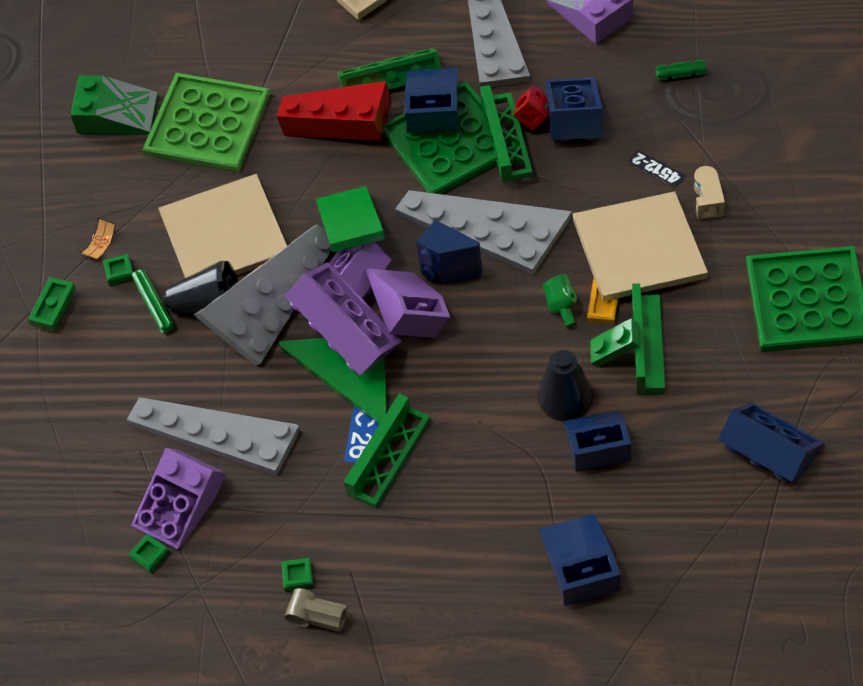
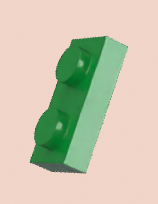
(52, 304)
(615, 342)

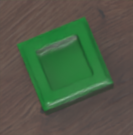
(118, 269)
(149, 553)
(297, 574)

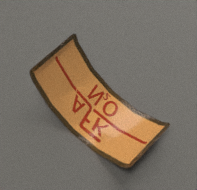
(101, 239)

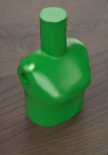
(560, 297)

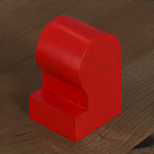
(530, 108)

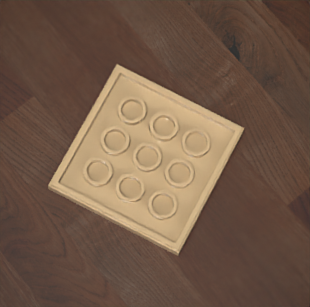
(223, 225)
(641, 244)

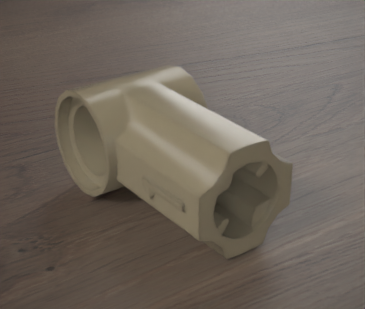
(308, 609)

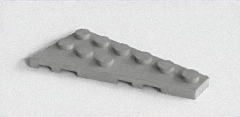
(505, 230)

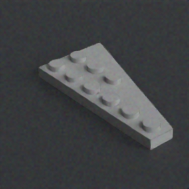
(256, 306)

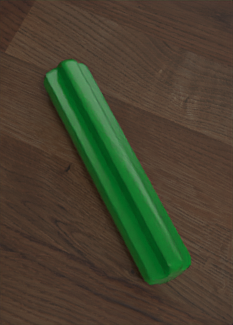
(153, 301)

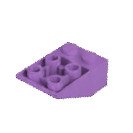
(408, 303)
(177, 497)

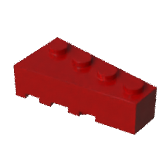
(337, 113)

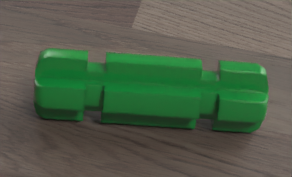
(681, 70)

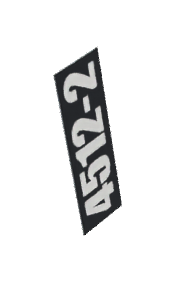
(656, 168)

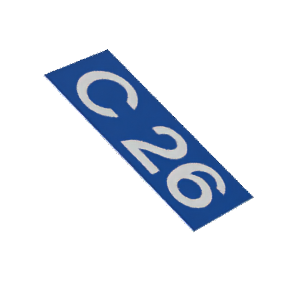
(360, 433)

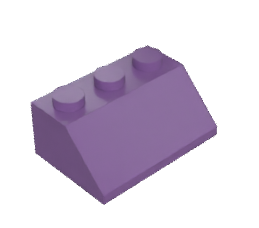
(353, 263)

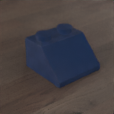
(448, 254)

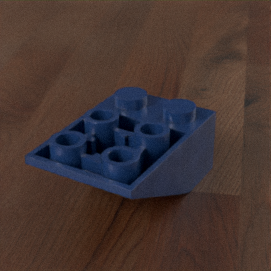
(432, 100)
(580, 559)

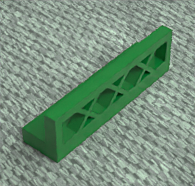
(390, 70)
(500, 137)
(649, 354)
(377, 447)

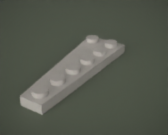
(495, 45)
(233, 436)

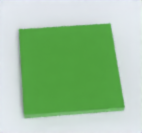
(207, 122)

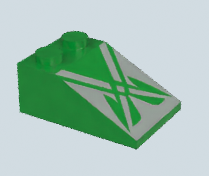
(112, 107)

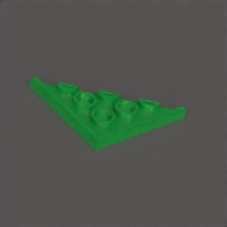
(363, 391)

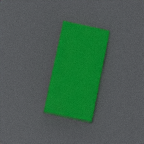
(350, 219)

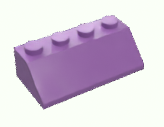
(342, 318)

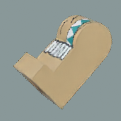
(708, 187)

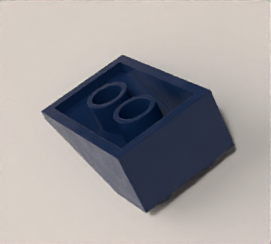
(574, 109)

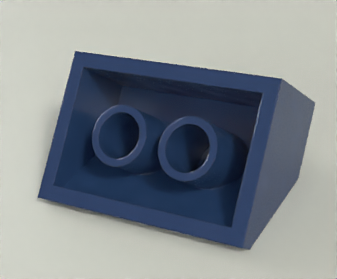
(770, 441)

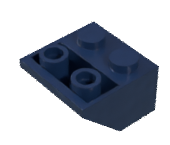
(598, 440)

